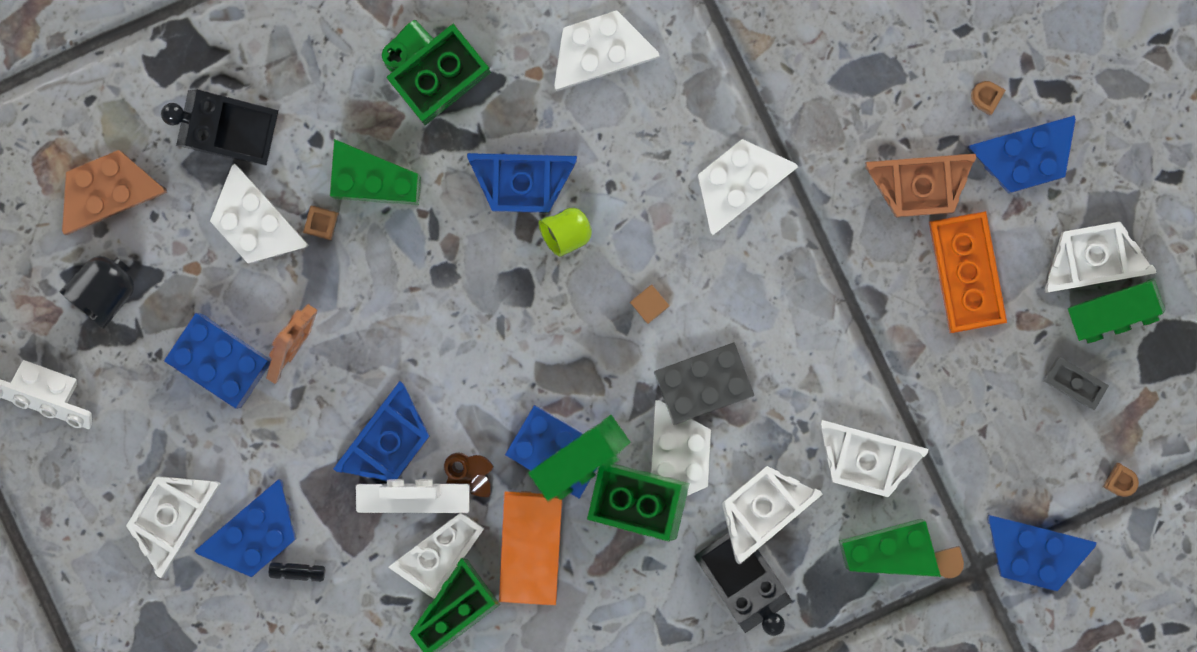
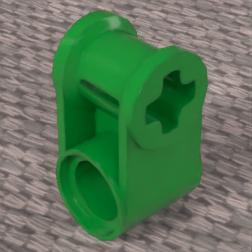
(406, 44)

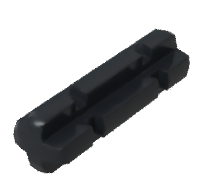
(296, 572)

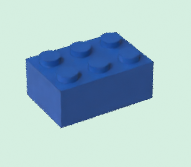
(218, 360)
(541, 438)

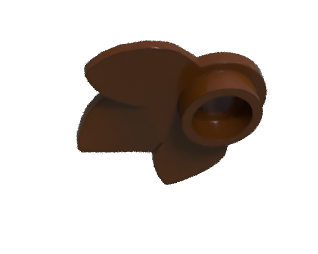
(473, 473)

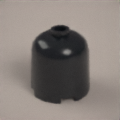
(100, 288)

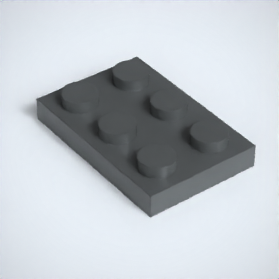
(704, 383)

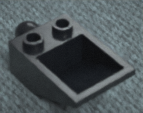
(229, 126)
(745, 585)

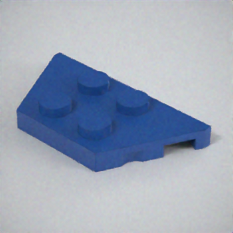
(1028, 155)
(521, 181)
(387, 440)
(253, 534)
(1035, 553)

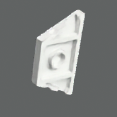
(599, 49)
(739, 181)
(252, 221)
(1096, 257)
(680, 449)
(868, 459)
(763, 509)
(168, 517)

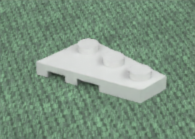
(437, 556)

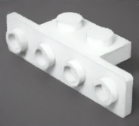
(45, 392)
(412, 498)

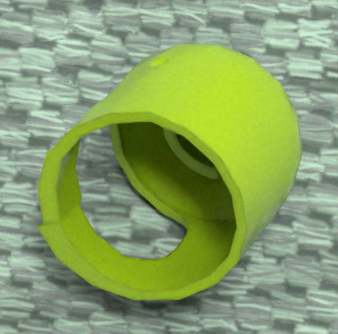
(569, 228)

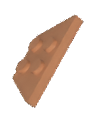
(922, 184)
(104, 190)
(290, 340)

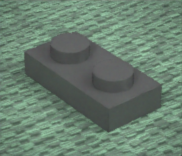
(1076, 383)

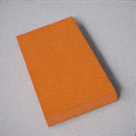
(967, 272)
(530, 548)

